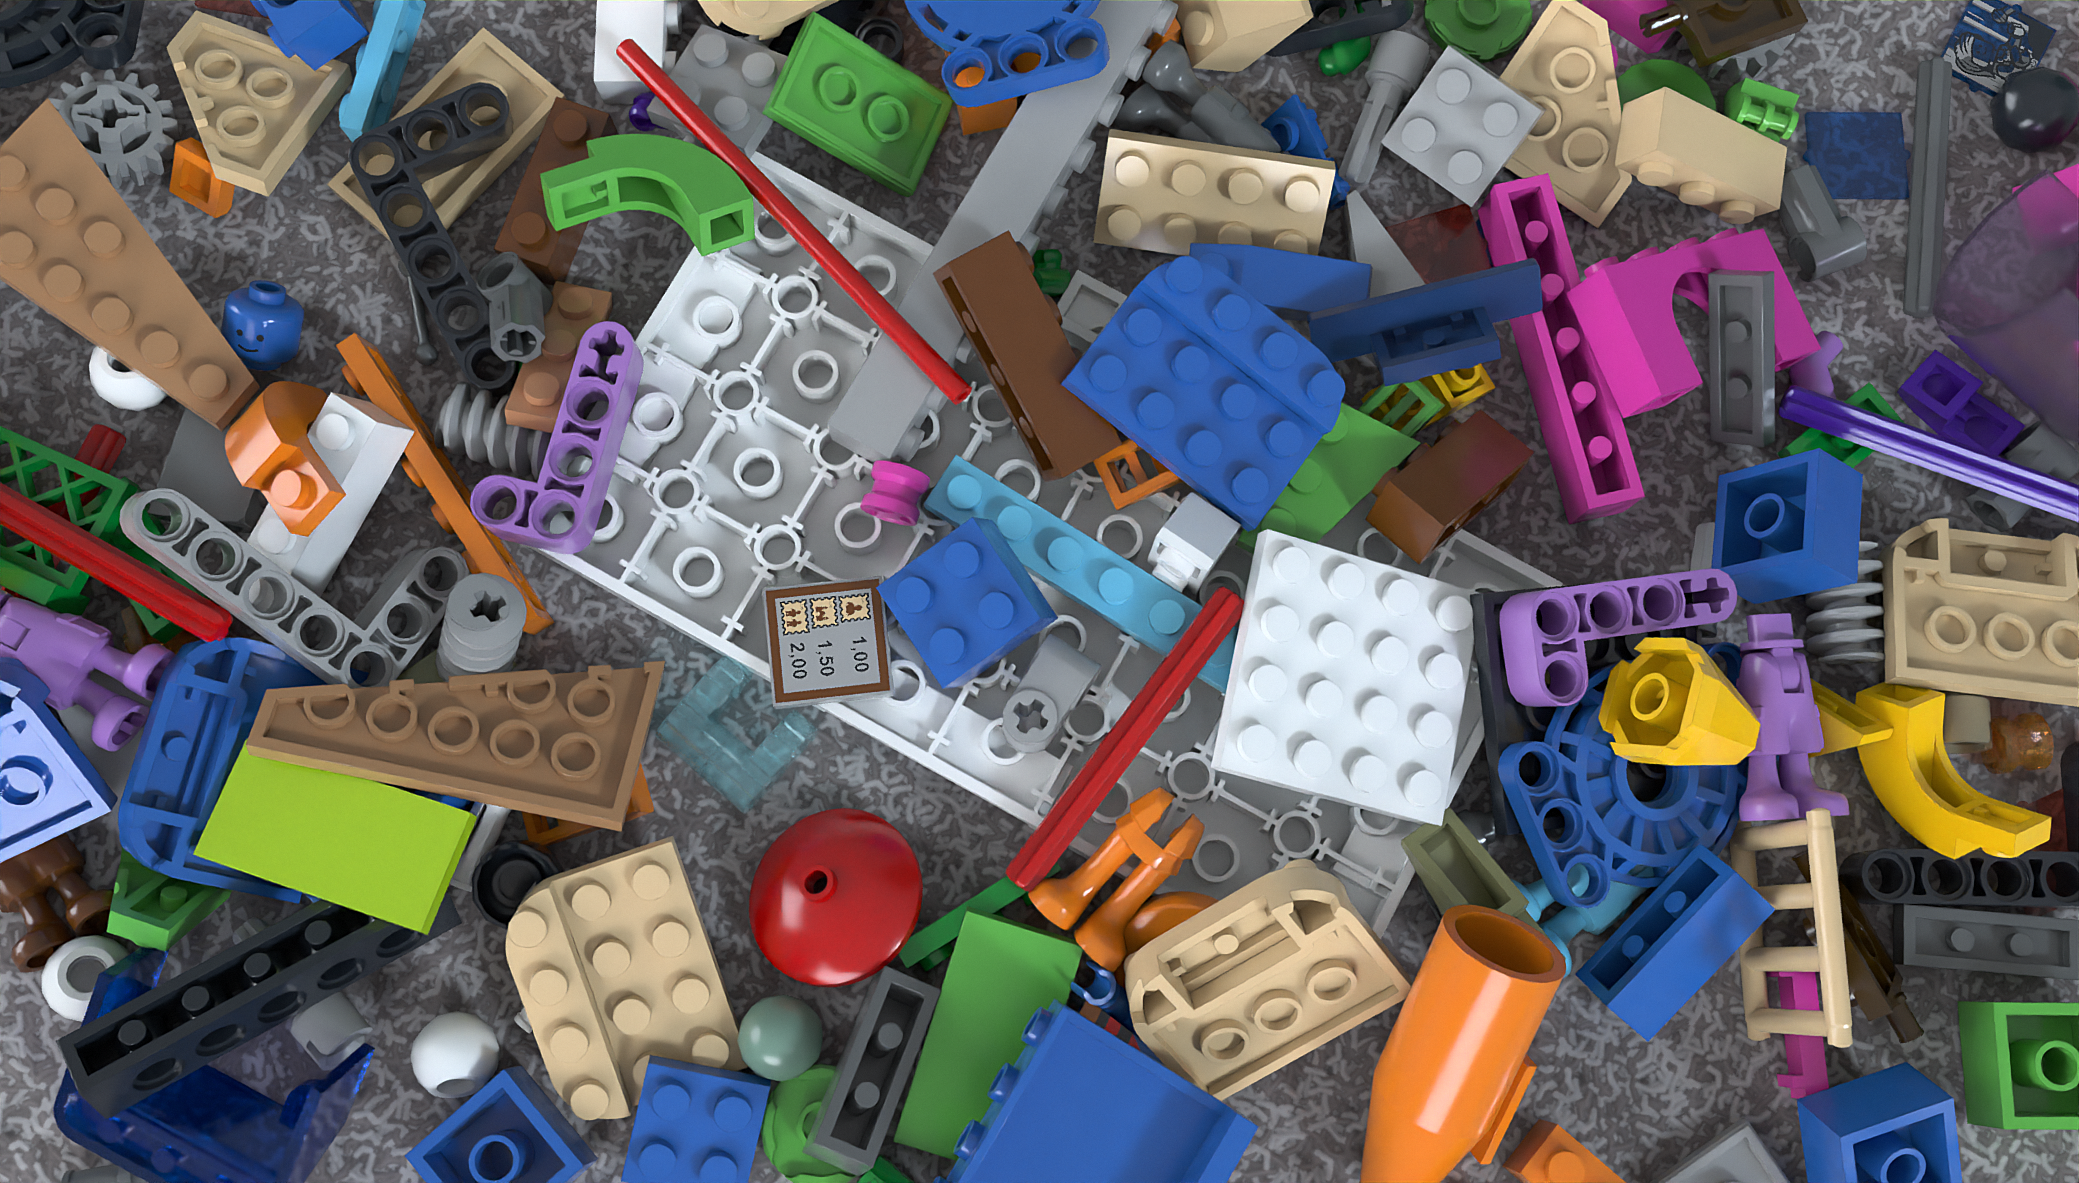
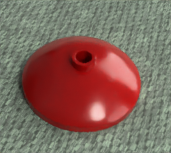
(860, 914)

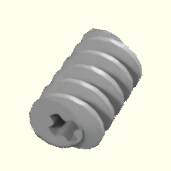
(485, 436)
(1844, 618)
(480, 627)

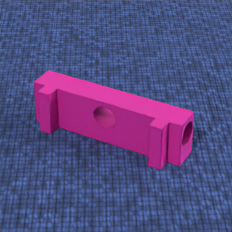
(1804, 1053)

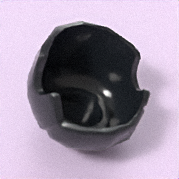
(2035, 109)
(507, 875)

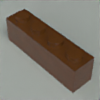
(1025, 354)

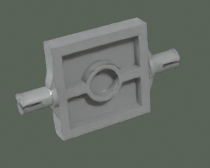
(728, 82)

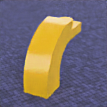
(1924, 789)

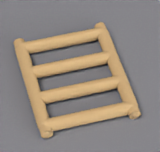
(1826, 957)

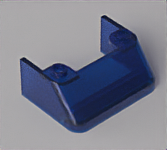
(207, 1121)

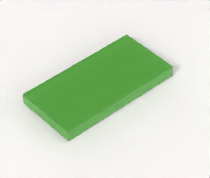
(986, 999)

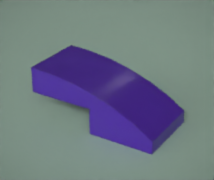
(1949, 404)

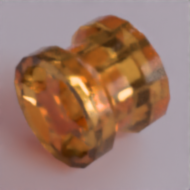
(2019, 742)

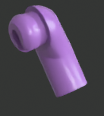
(1813, 371)

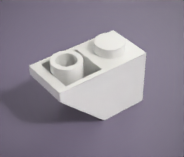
(1191, 544)

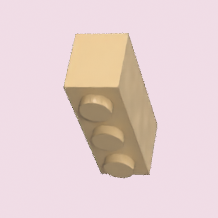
(1700, 156)

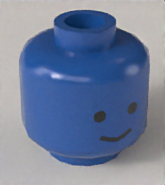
(262, 325)

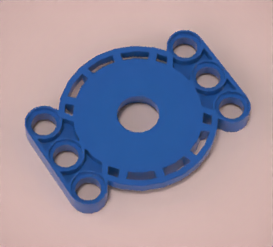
(997, 31)
(1603, 819)

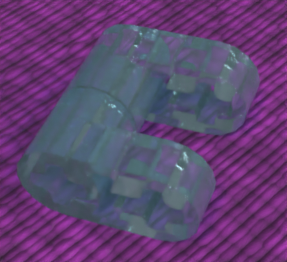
(717, 753)

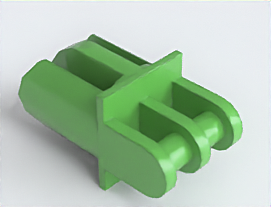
(1762, 108)

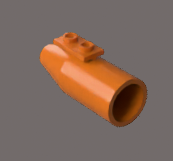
(1459, 1047)

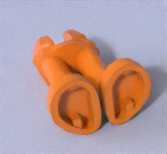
(1103, 930)

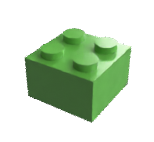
(2021, 1064)

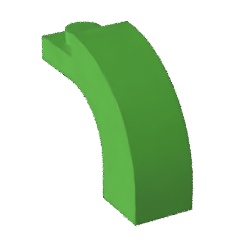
(656, 177)

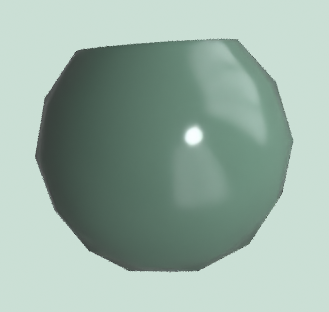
(780, 1037)

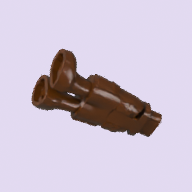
(24, 889)

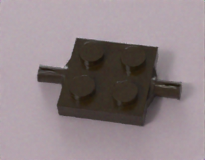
(1725, 26)
(1870, 970)

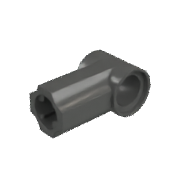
(1817, 232)
(515, 307)
(2038, 450)

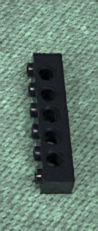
(233, 1000)

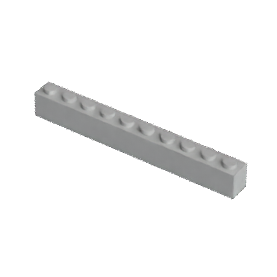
(1011, 193)

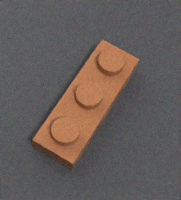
(543, 380)

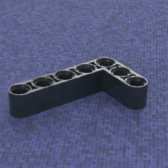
(428, 236)
(1964, 880)

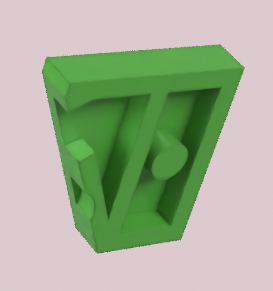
(157, 907)

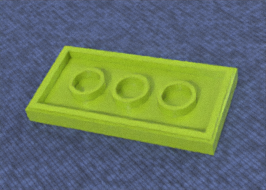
(337, 838)

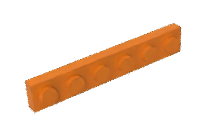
(431, 468)

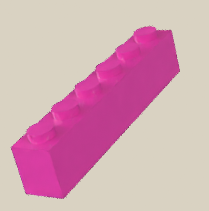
(1563, 376)

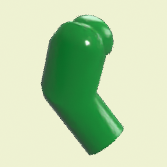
(1344, 55)
(1048, 272)

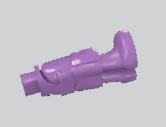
(65, 652)
(1781, 697)

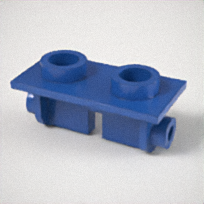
(1299, 134)

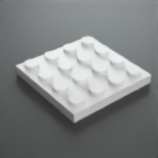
(1347, 680)

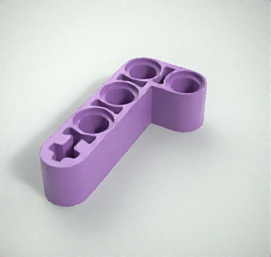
(571, 438)
(1617, 613)

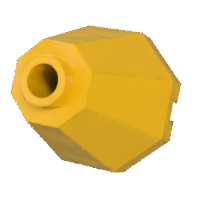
(1676, 708)

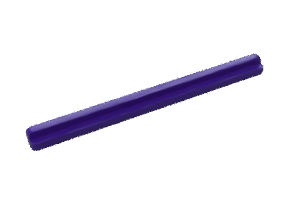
(1931, 451)

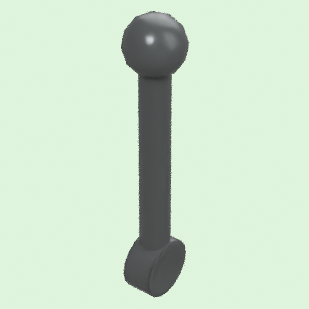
(425, 353)

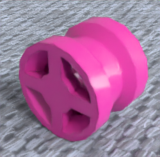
(895, 493)

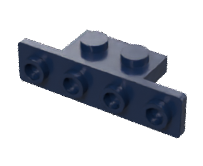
(1430, 325)

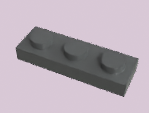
(1742, 357)
(1986, 942)

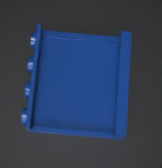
(1096, 1113)

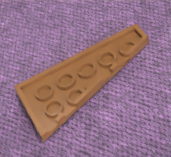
(99, 272)
(498, 739)

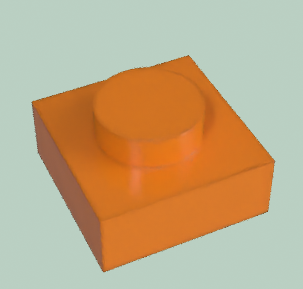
(196, 182)

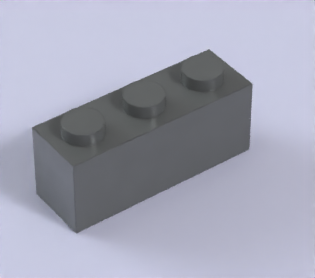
(872, 1072)

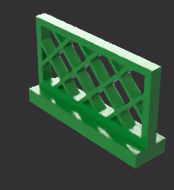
(39, 578)

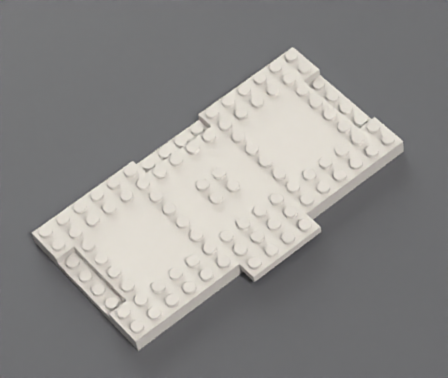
(744, 490)

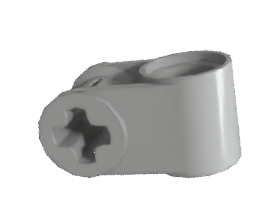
(1053, 687)

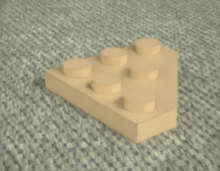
(1572, 75)
(251, 99)

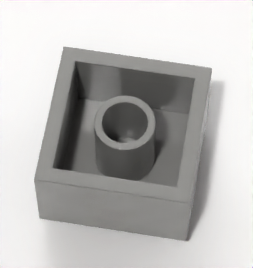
(1462, 125)

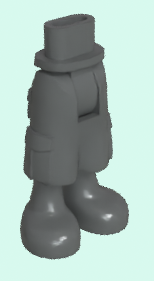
(1215, 111)

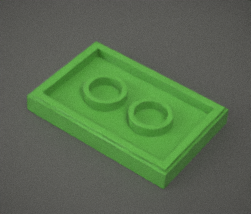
(858, 105)

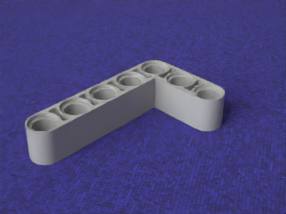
(294, 601)

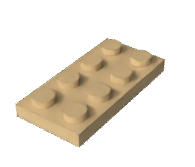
(453, 192)
(1184, 192)

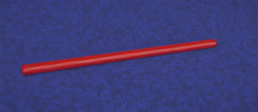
(796, 223)

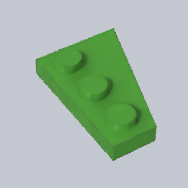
(1334, 478)

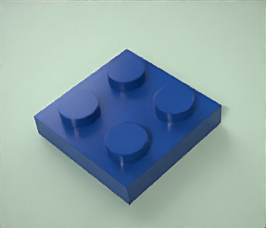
(695, 1124)

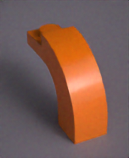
(274, 455)

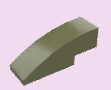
(1462, 871)

